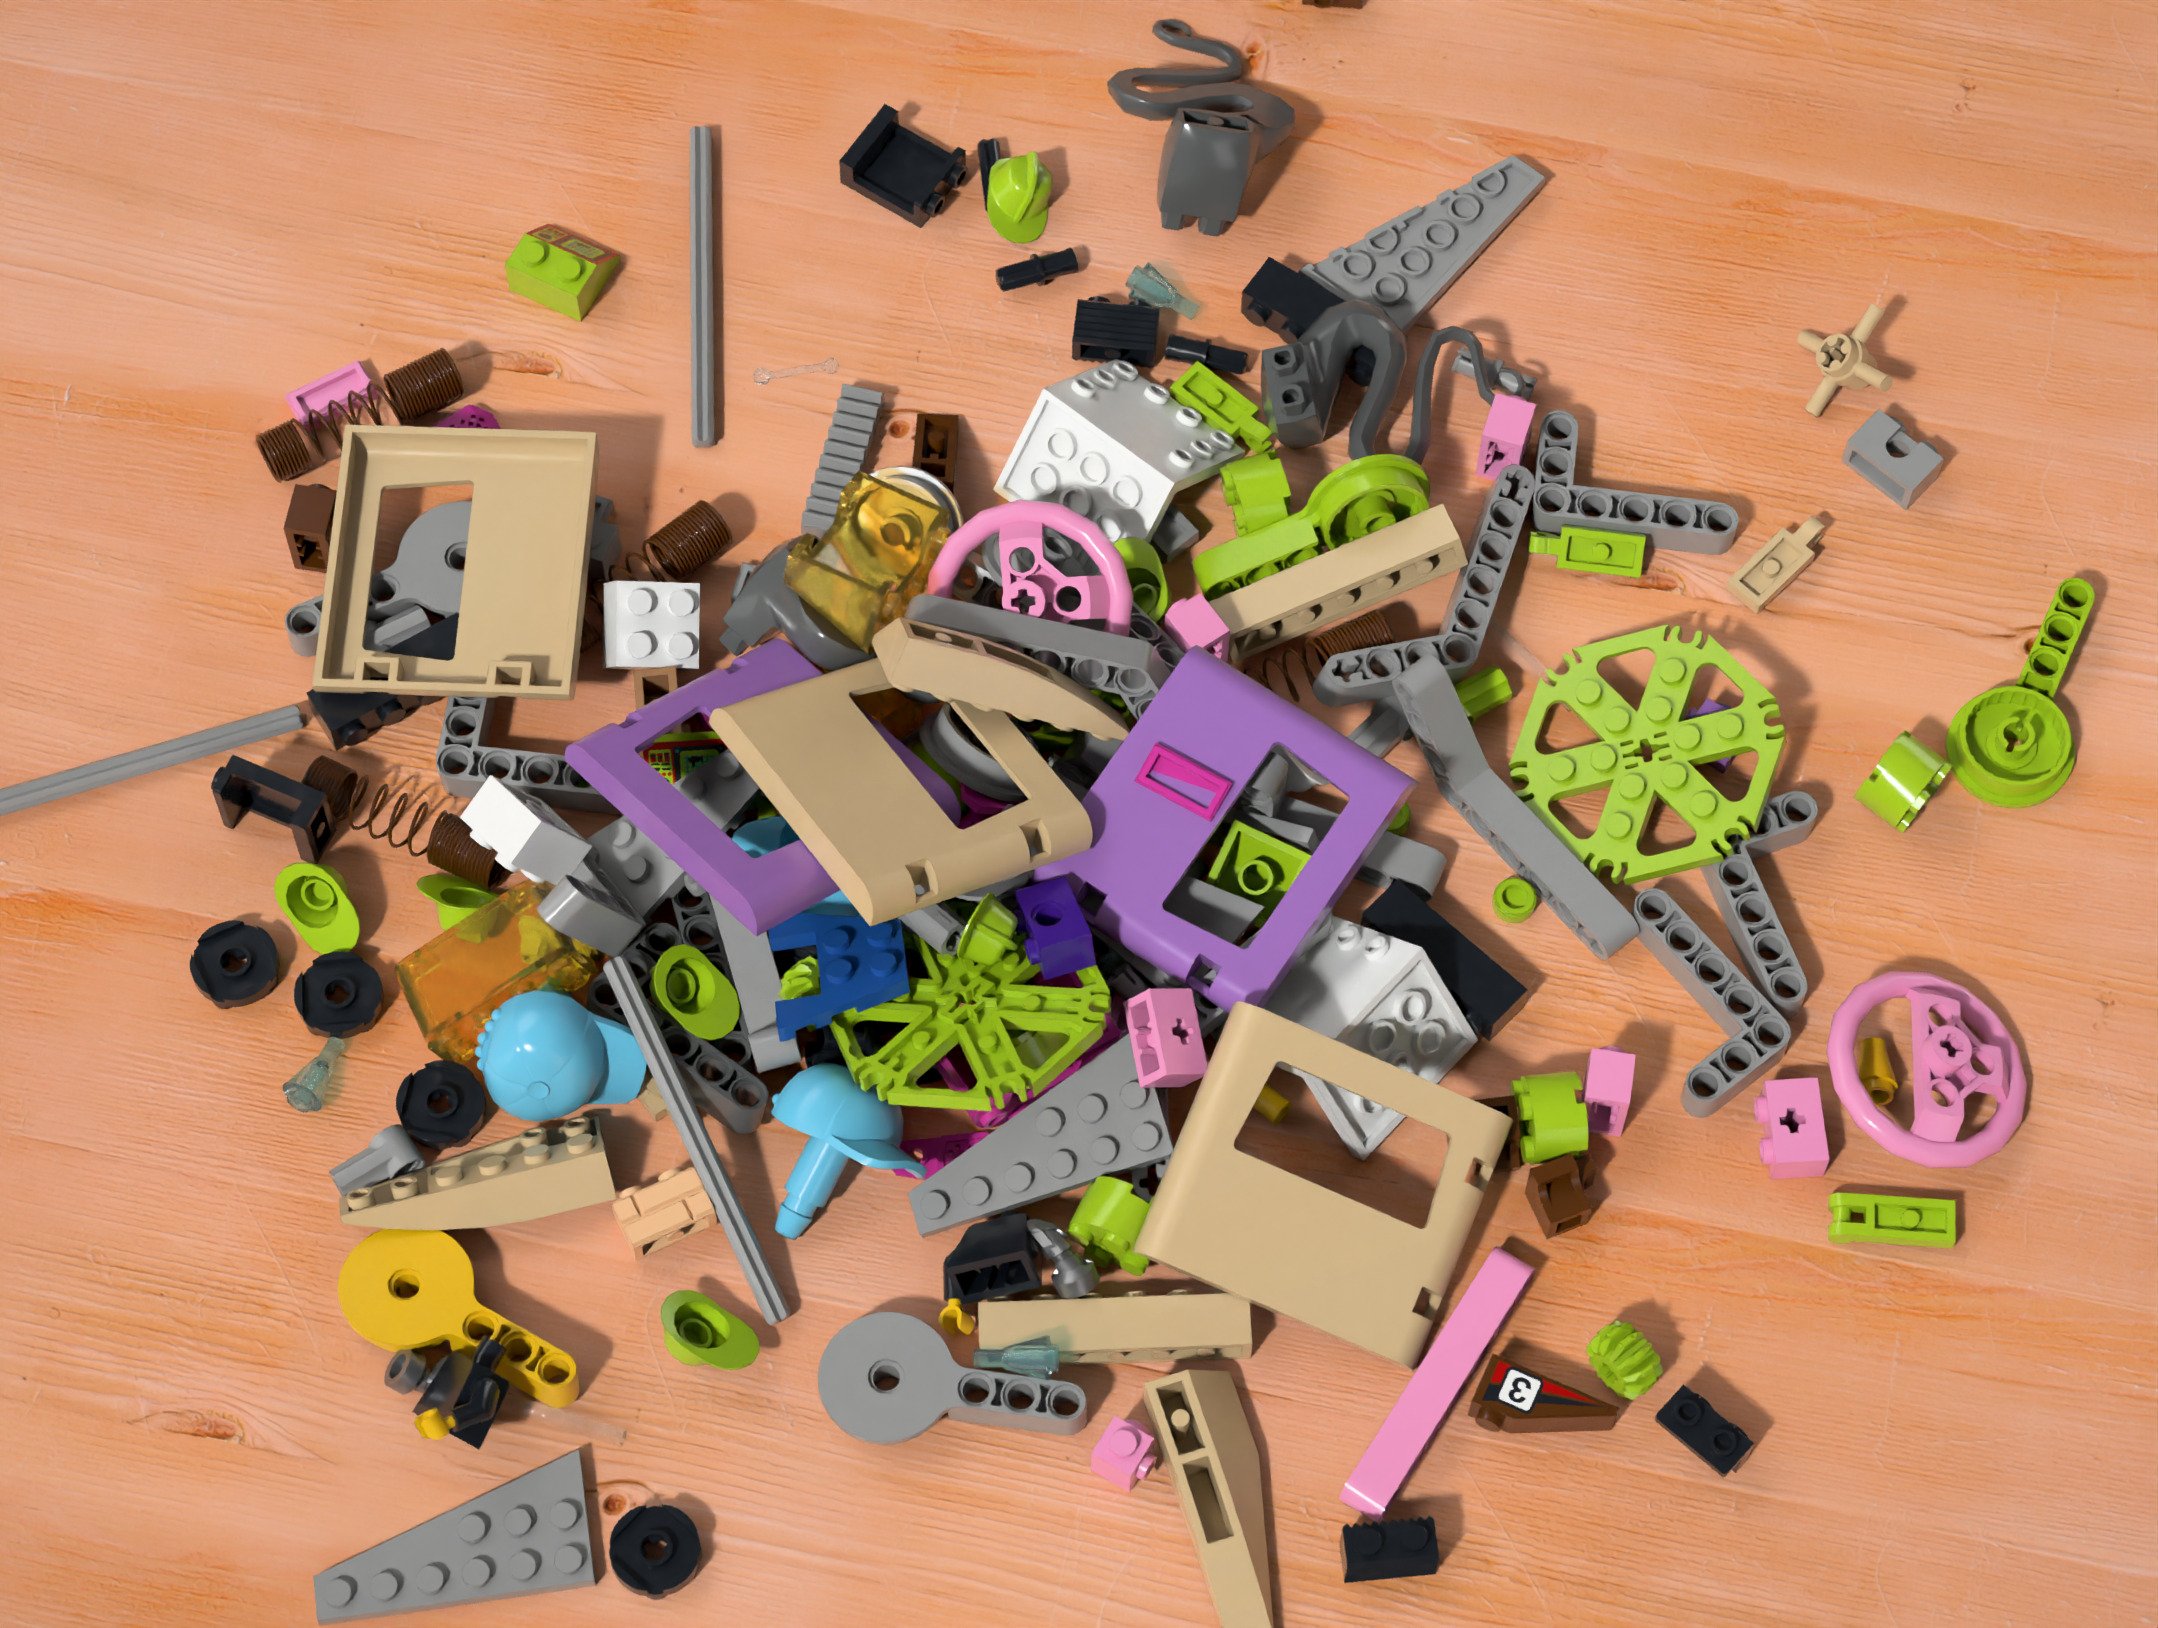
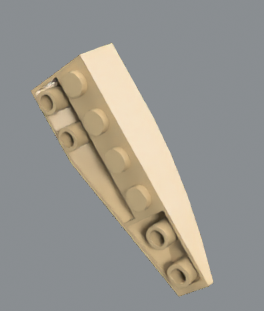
(990, 678)
(494, 1185)
(1217, 1488)

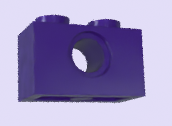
(1053, 928)

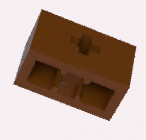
(310, 526)

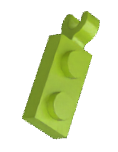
(1221, 406)
(1592, 549)

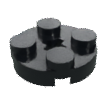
(237, 988)
(356, 1013)
(427, 1085)
(655, 1524)

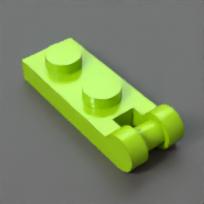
(1892, 1220)

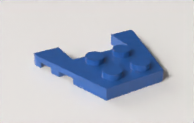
(855, 962)

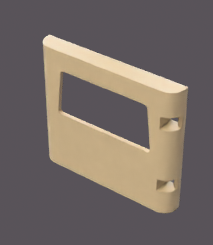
(520, 569)
(869, 812)
(1293, 1240)

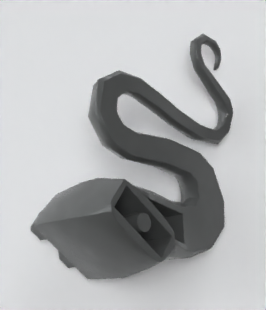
(1214, 131)
(1306, 377)
(770, 607)

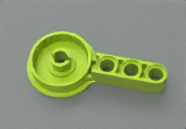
(1340, 510)
(2023, 712)

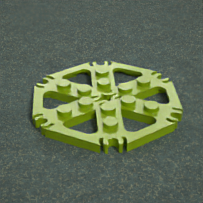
(1671, 771)
(980, 1028)

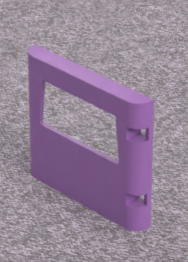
(1149, 842)
(754, 890)

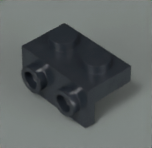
(1705, 1431)

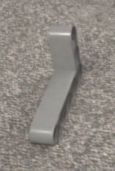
(1616, 505)
(523, 766)
(1392, 857)
(1752, 899)
(591, 909)
(758, 990)
(1715, 1000)

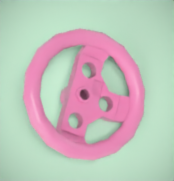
(1022, 526)
(1939, 1065)

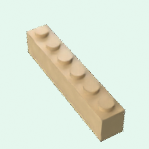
(1340, 582)
(1124, 1327)

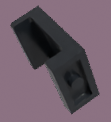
(901, 169)
(277, 798)

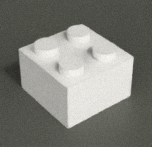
(651, 625)
(524, 832)

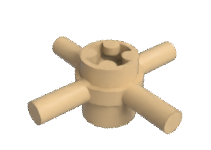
(1845, 361)

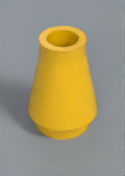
(1876, 1071)

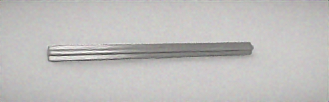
(701, 288)
(150, 759)
(697, 1140)

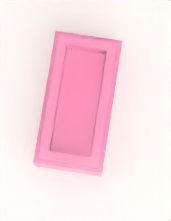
(330, 387)

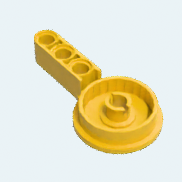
(441, 1309)

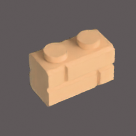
(663, 1212)

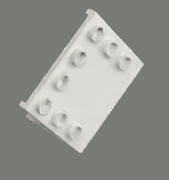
(1113, 450)
(1380, 1001)

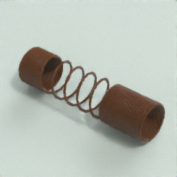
(412, 392)
(678, 548)
(1360, 633)
(449, 841)

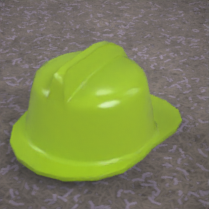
(1019, 197)
(1146, 577)
(454, 897)
(318, 906)
(988, 932)
(694, 992)
(706, 1334)

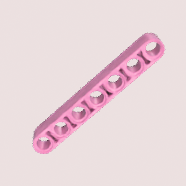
(1437, 1385)

